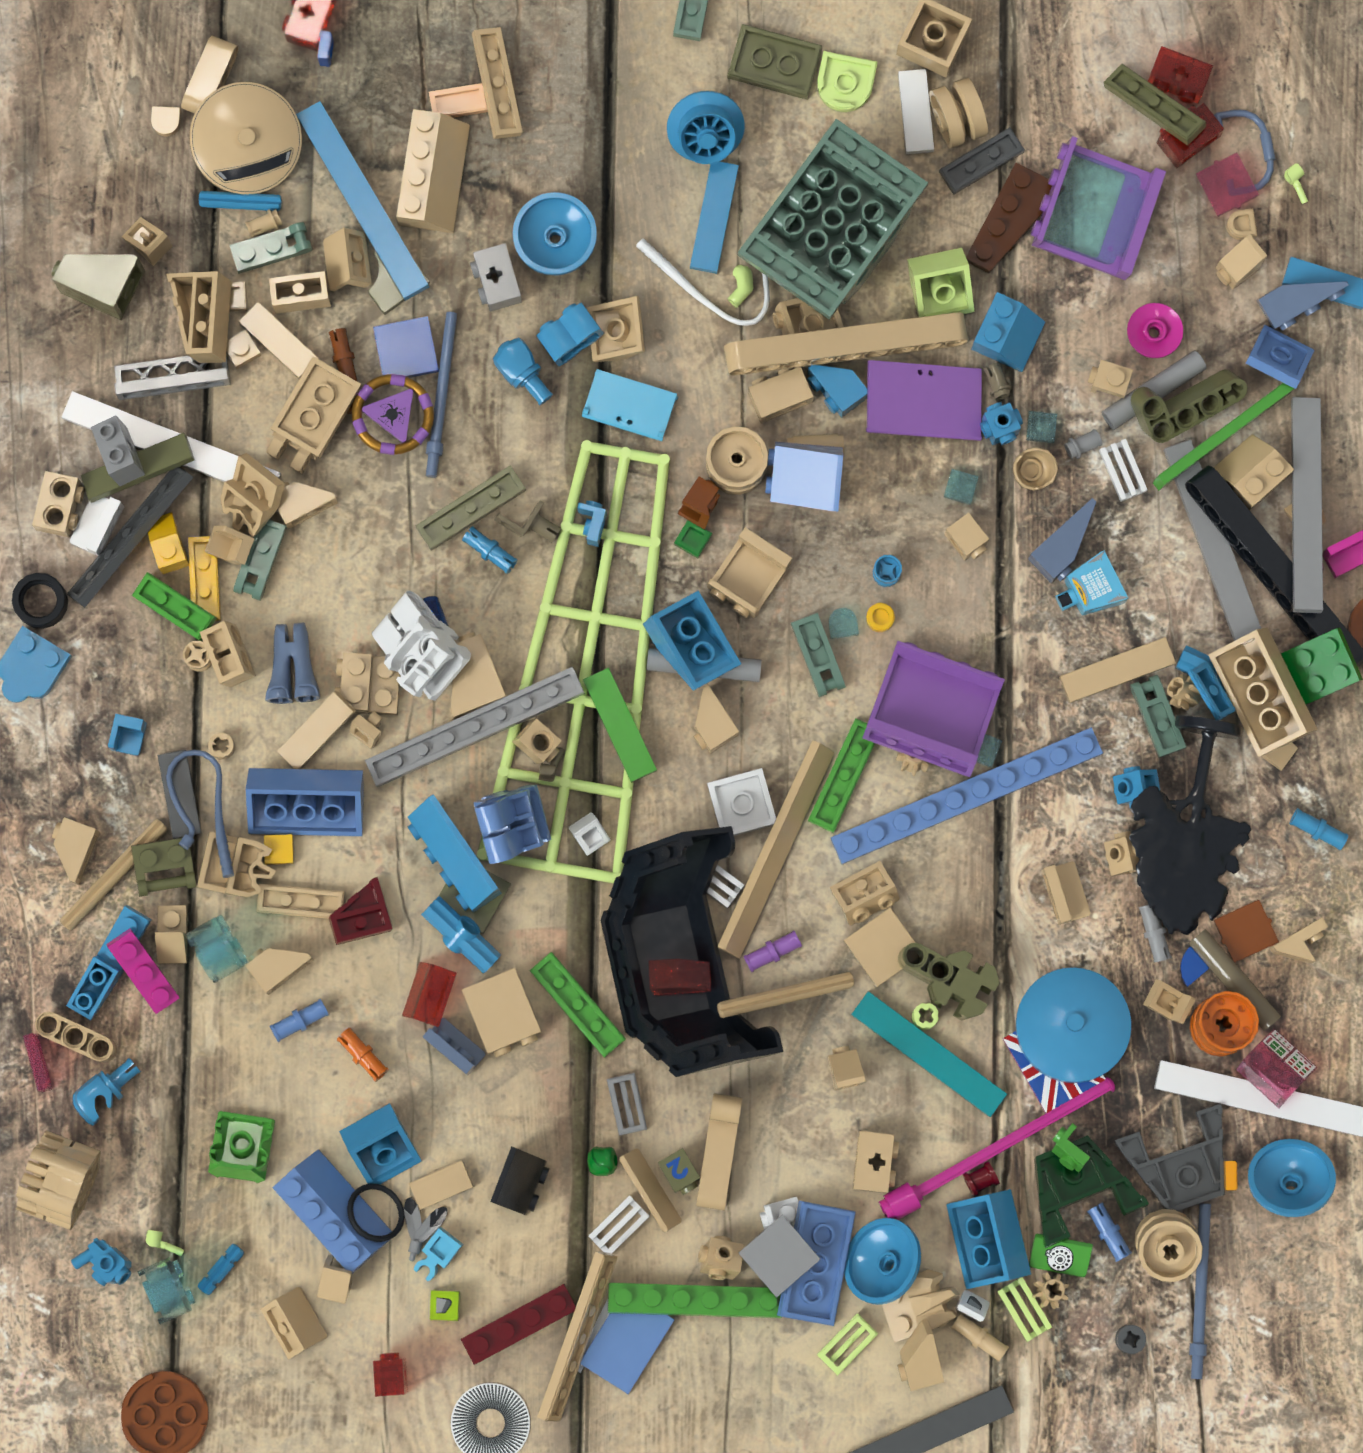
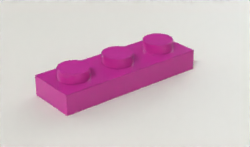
(143, 971)

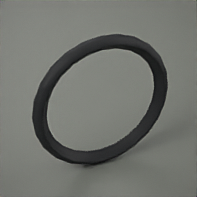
(358, 1229)

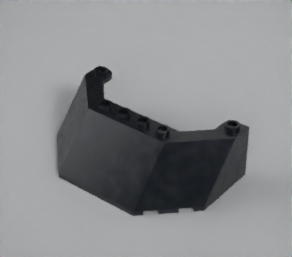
(664, 914)

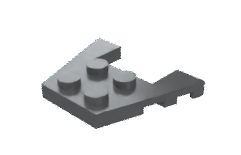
(1187, 1174)

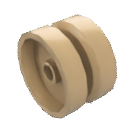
(958, 112)
(735, 444)
(1183, 1242)

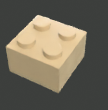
(934, 37)

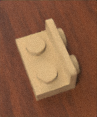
(865, 893)

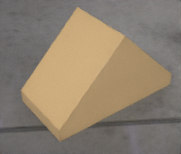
(147, 240)

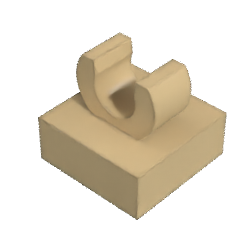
(366, 729)

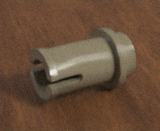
(997, 382)

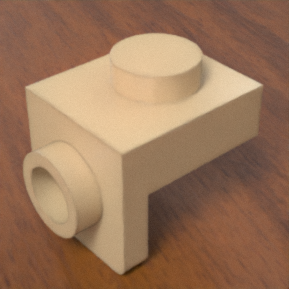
(1110, 378)
(1169, 1002)

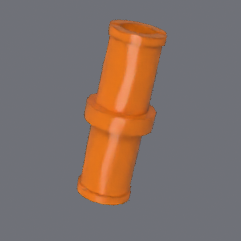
(362, 1054)

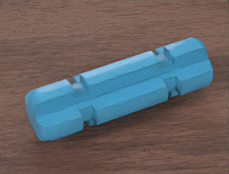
(220, 1269)

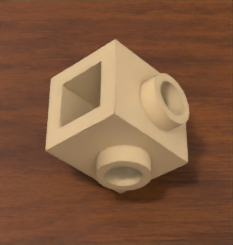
(1121, 854)
(720, 1258)

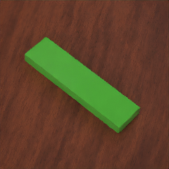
(619, 725)
(842, 778)
(577, 1004)

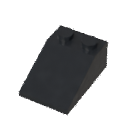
(519, 1181)

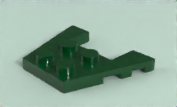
(1063, 1187)

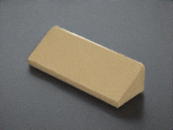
(650, 1190)

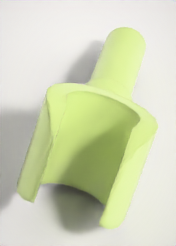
(1292, 176)
(154, 1239)

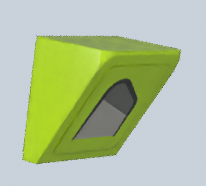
(444, 1305)

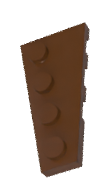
(1009, 217)

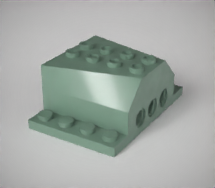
(834, 220)

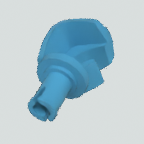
(519, 369)
(102, 1085)

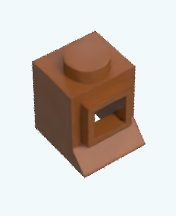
(700, 502)

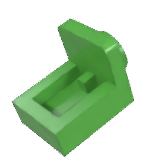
(1069, 1154)

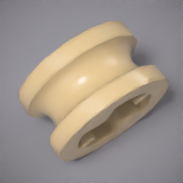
(224, 737)

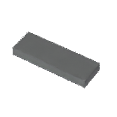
(981, 161)
(184, 791)

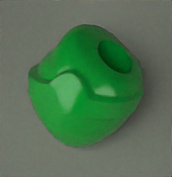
(602, 1161)

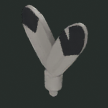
(421, 1231)

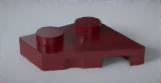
(361, 915)

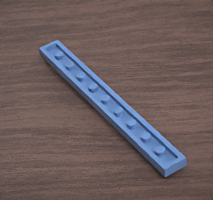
(966, 796)

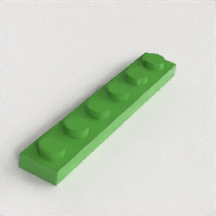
(692, 1300)

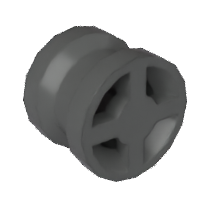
(1123, 1336)

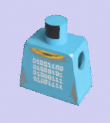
(1093, 587)

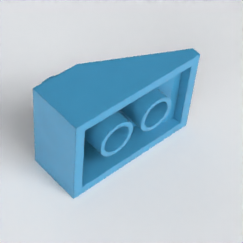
(692, 641)

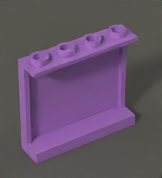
(933, 708)

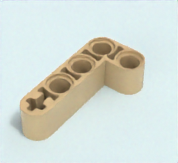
(719, 1151)

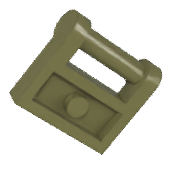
(158, 857)

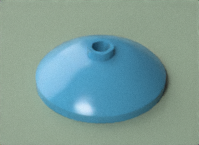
(549, 216)
(1296, 1165)
(872, 1256)

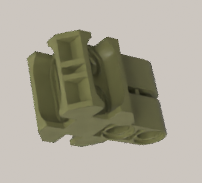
(957, 982)

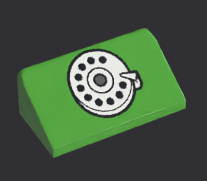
(1065, 1257)

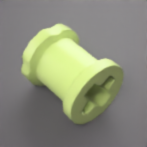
(916, 1015)

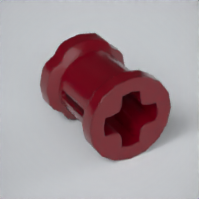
(981, 1179)

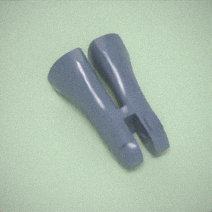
(280, 685)

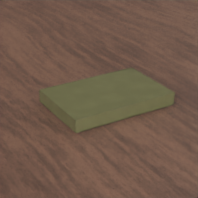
(774, 61)

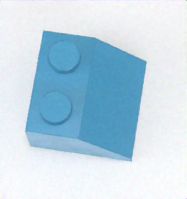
(1008, 332)
(380, 1145)

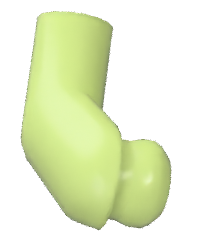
(744, 285)

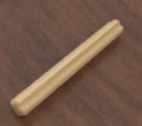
(110, 878)
(785, 995)

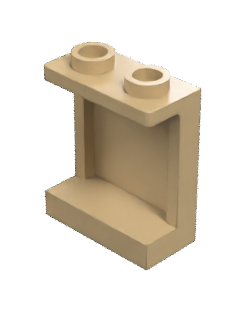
(749, 574)
(502, 1012)

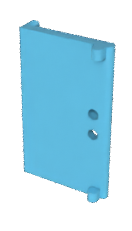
(631, 401)

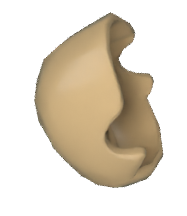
(1035, 468)

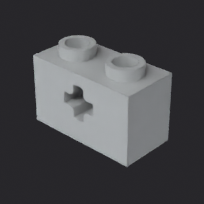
(492, 261)
(117, 450)

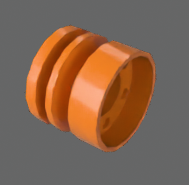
(1237, 1015)

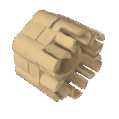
(59, 1180)

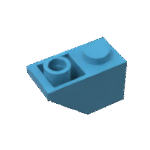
(839, 386)

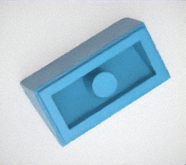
(1211, 691)

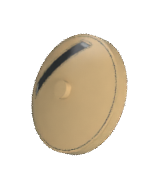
(245, 138)

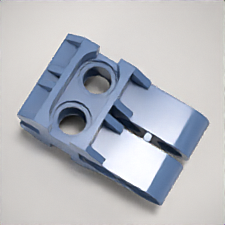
(511, 822)

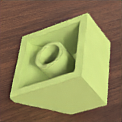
(941, 283)

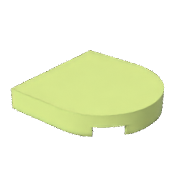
(845, 81)

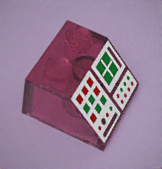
(1276, 1068)

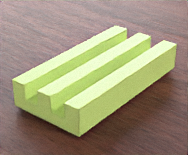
(1037, 1330)
(830, 1361)

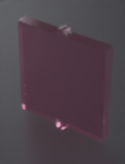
(1227, 184)

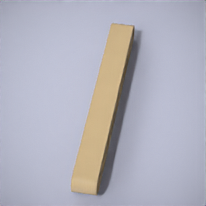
(845, 343)

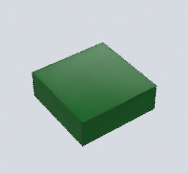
(692, 539)

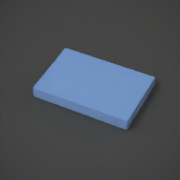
(625, 1347)

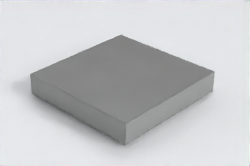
(779, 1256)

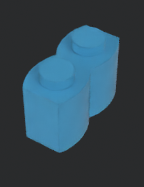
(569, 333)

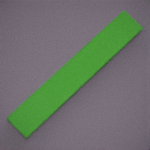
(1222, 435)

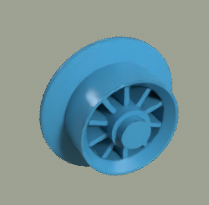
(705, 127)

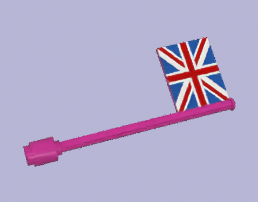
(1055, 1098)

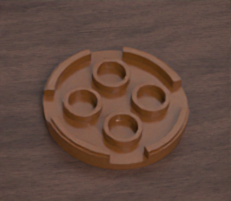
(164, 1413)

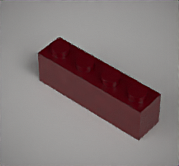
(519, 1324)

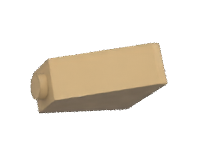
(477, 681)

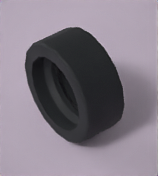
(43, 579)

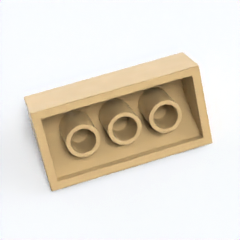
(432, 172)
(1262, 691)

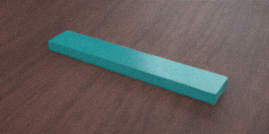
(929, 1054)

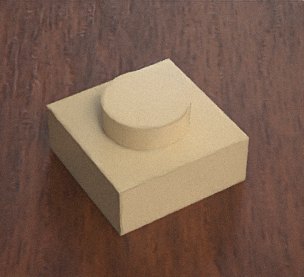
(242, 349)

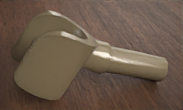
(547, 771)

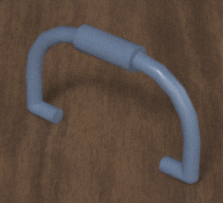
(1266, 141)

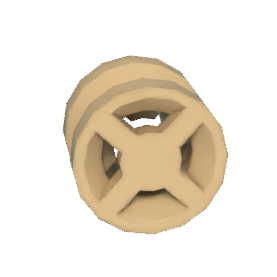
(195, 651)

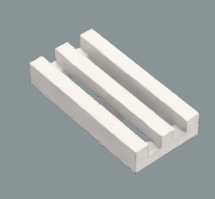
(1133, 466)
(732, 894)
(636, 1208)

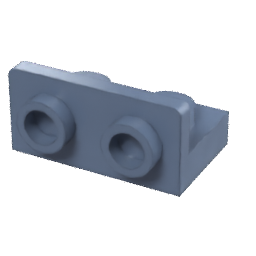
(455, 1046)

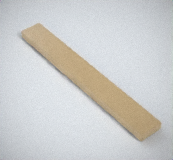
(775, 849)

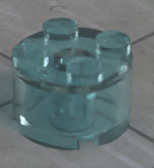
(217, 948)
(166, 1290)

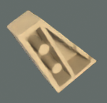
(203, 313)

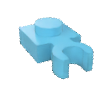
(440, 1250)

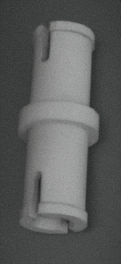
(1155, 934)

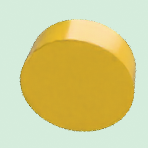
(880, 617)

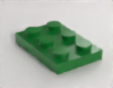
(1322, 666)

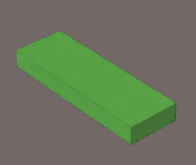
(173, 606)

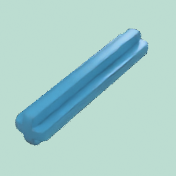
(230, 200)

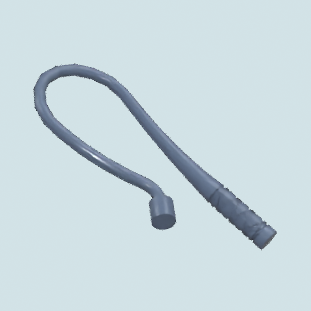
(221, 839)

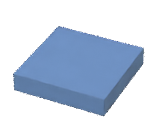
(1280, 356)

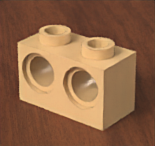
(49, 503)
(227, 654)

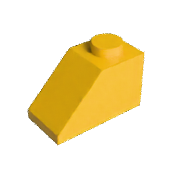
(167, 544)

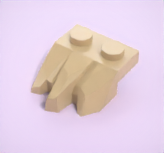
(251, 495)
(246, 864)
(920, 1302)

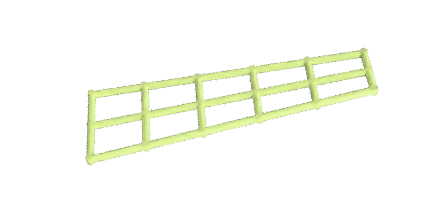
(595, 618)

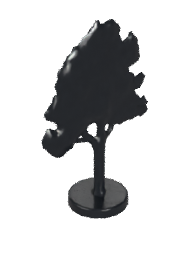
(1184, 858)

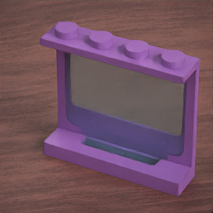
(1096, 210)

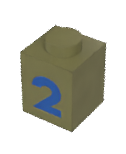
(679, 1172)

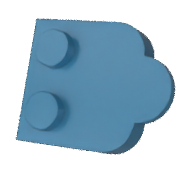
(31, 666)

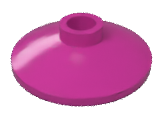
(1156, 317)

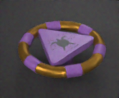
(392, 414)

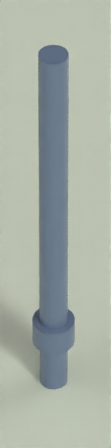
(434, 446)
(1198, 1348)

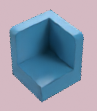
(127, 734)

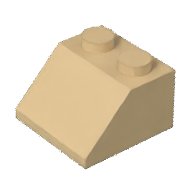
(1254, 470)

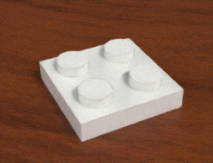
(742, 802)

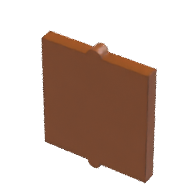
(1246, 931)

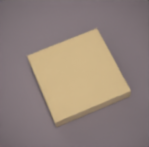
(878, 946)

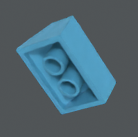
(988, 1239)

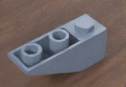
(1291, 300)

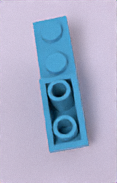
(104, 968)

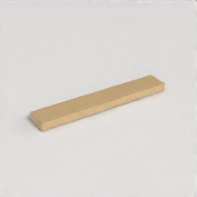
(577, 1336)

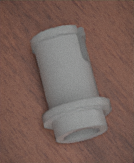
(1082, 444)

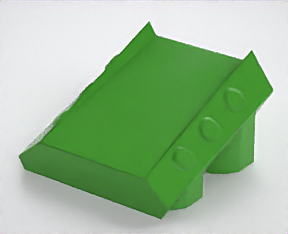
(241, 1146)

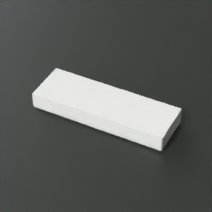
(916, 111)

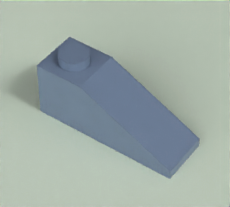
(1060, 549)

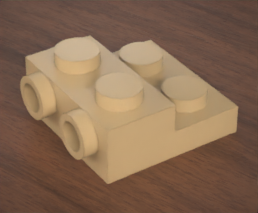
(798, 317)
(368, 683)

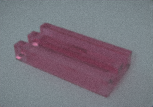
(37, 1062)

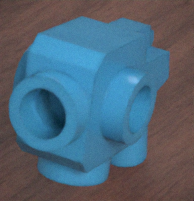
(108, 1262)

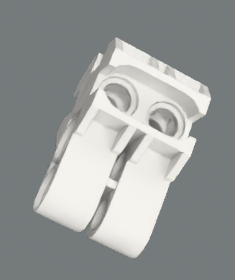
(420, 647)

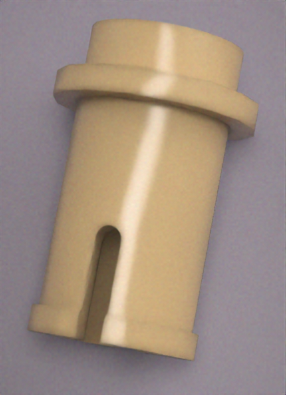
(264, 223)

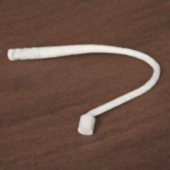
(673, 273)

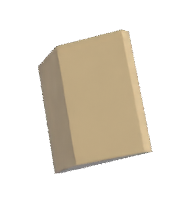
(621, 329)

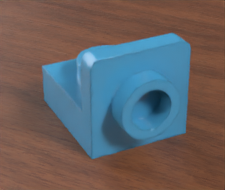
(593, 528)

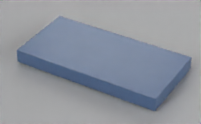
(818, 1290)

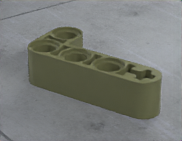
(1223, 391)

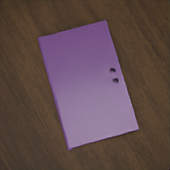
(914, 403)

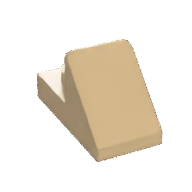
(170, 934)
(1294, 945)

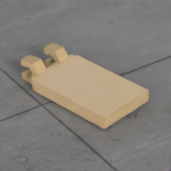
(312, 413)

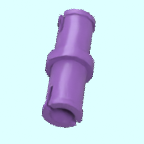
(772, 951)

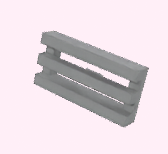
(621, 1080)

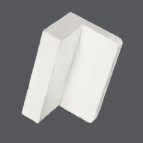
(97, 525)

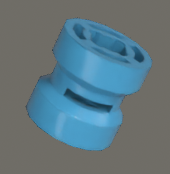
(888, 566)

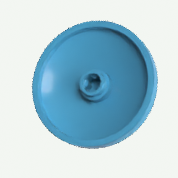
(1073, 1025)

